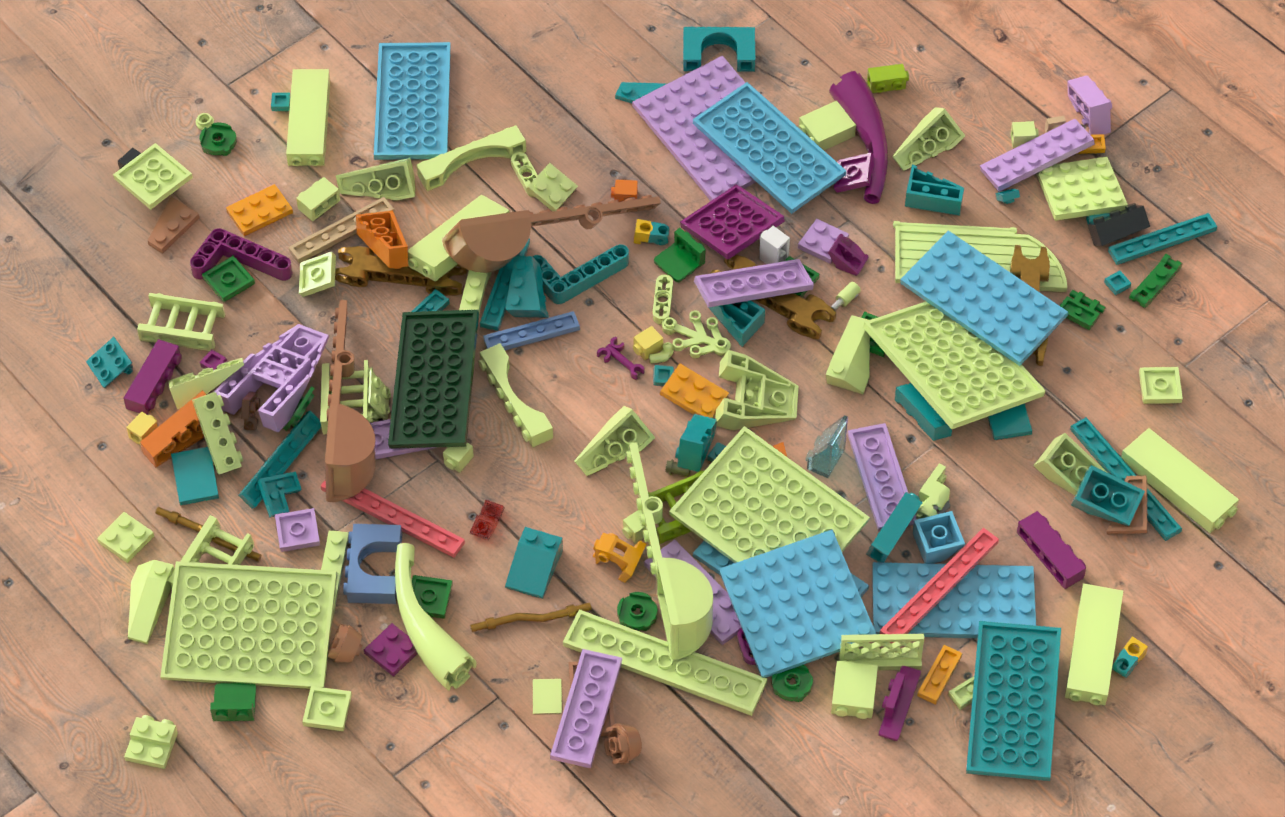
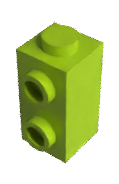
(887, 78)

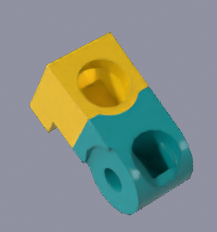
(651, 232)
(1129, 657)

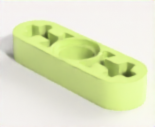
(527, 167)
(666, 306)

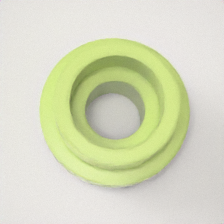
(204, 120)

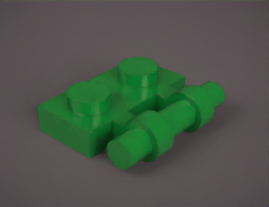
(1080, 313)

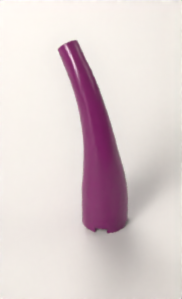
(861, 107)

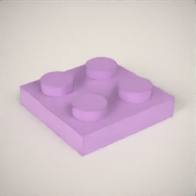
(820, 239)
(297, 530)

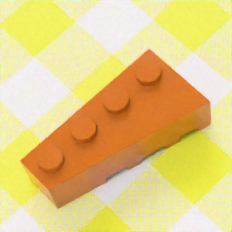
(383, 237)
(173, 435)

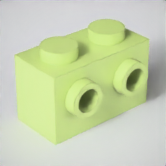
(318, 199)

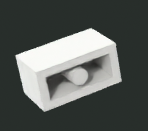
(774, 246)

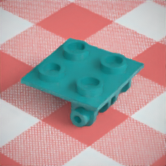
(109, 362)

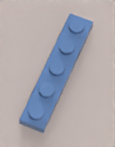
(533, 331)

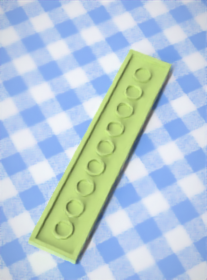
(652, 659)

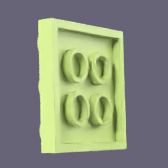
(152, 176)

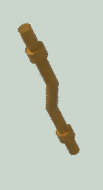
(176, 518)
(491, 623)

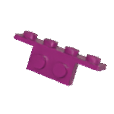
(898, 702)

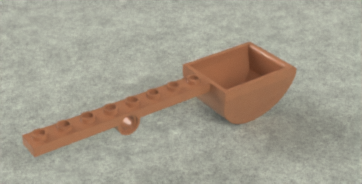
(494, 240)
(350, 436)

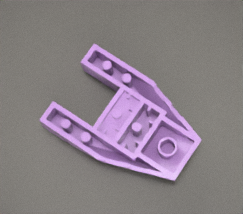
(284, 365)

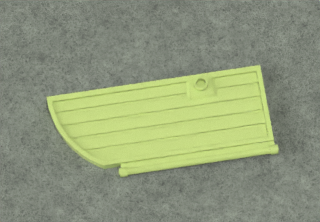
(996, 243)

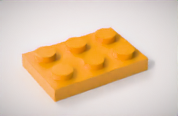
(259, 210)
(693, 392)

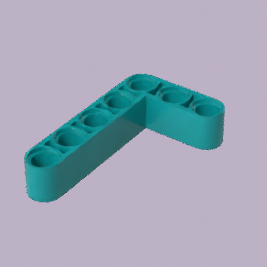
(583, 277)

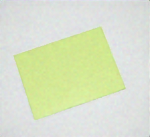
(547, 696)

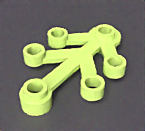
(698, 336)

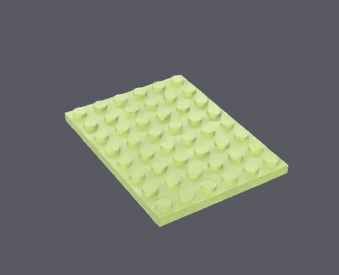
(951, 365)
(762, 501)
(249, 625)

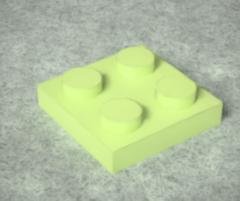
(552, 187)
(317, 274)
(1160, 385)
(125, 537)
(327, 708)

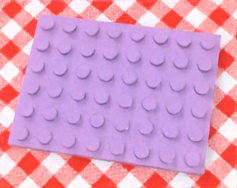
(671, 114)

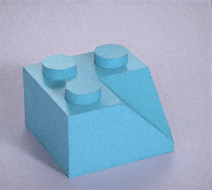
(937, 537)

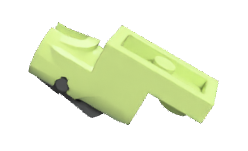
(934, 494)

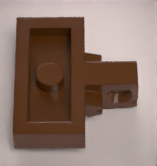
(250, 405)

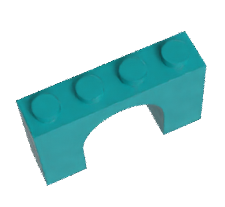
(738, 38)

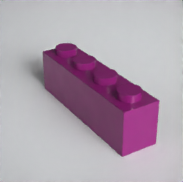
(152, 377)
(1051, 549)

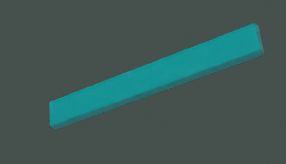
(1116, 466)

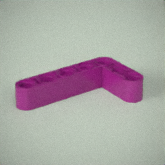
(246, 252)

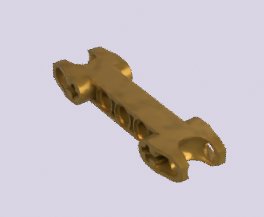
(367, 267)
(1032, 272)
(799, 311)

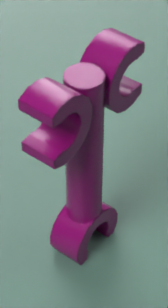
(614, 350)

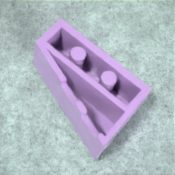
(1091, 103)

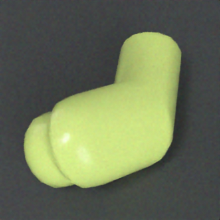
(664, 355)

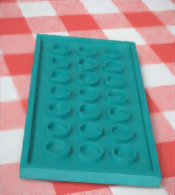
(1014, 701)

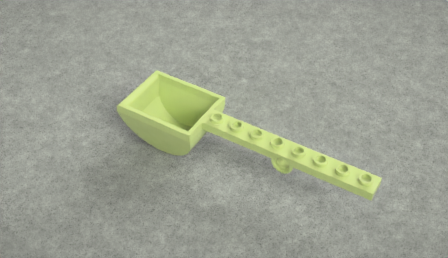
(681, 588)

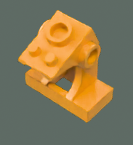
(604, 553)

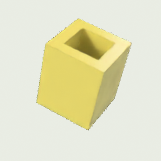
(647, 343)
(141, 427)

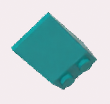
(1107, 496)
(534, 562)

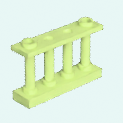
(179, 337)
(345, 390)
(202, 545)

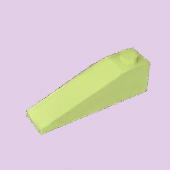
(931, 136)
(388, 180)
(851, 359)
(189, 385)
(613, 441)
(147, 598)

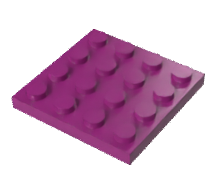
(731, 221)

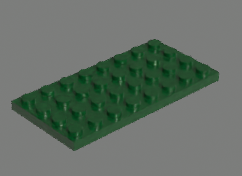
(433, 379)

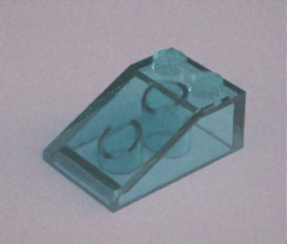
(828, 448)

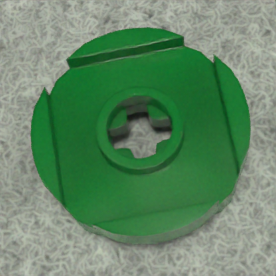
(222, 147)
(641, 621)
(794, 692)

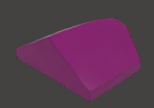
(847, 255)

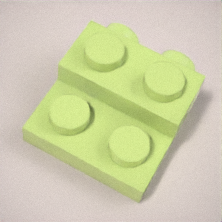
(151, 742)

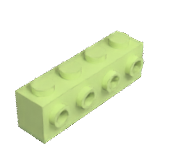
(216, 432)

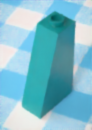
(894, 527)

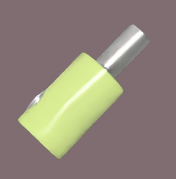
(846, 295)

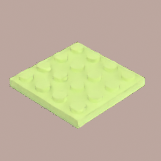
(1081, 188)

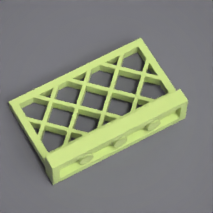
(887, 658)

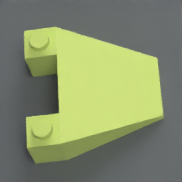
(760, 394)

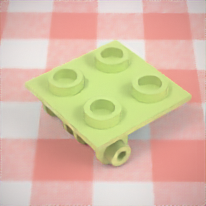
(378, 398)

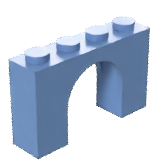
(364, 541)

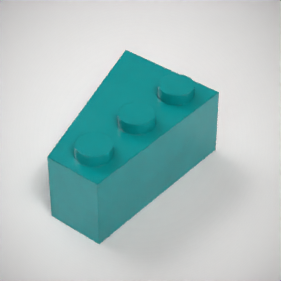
(932, 193)
(526, 289)
(740, 319)
(922, 412)
(696, 442)

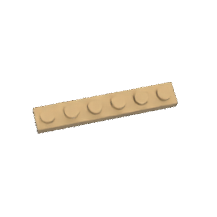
(334, 233)

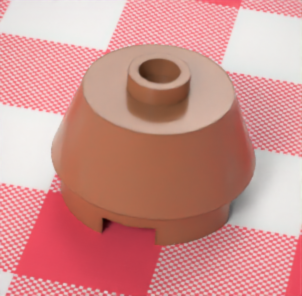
(345, 644)
(622, 743)

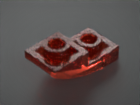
(487, 520)

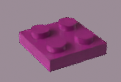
(857, 172)
(391, 650)

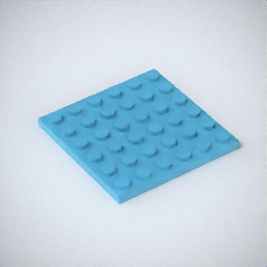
(796, 603)

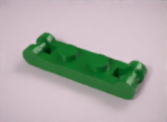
(1155, 281)

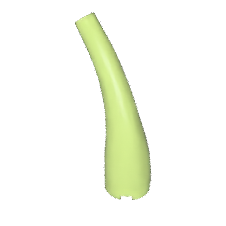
(437, 649)

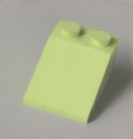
(1065, 463)

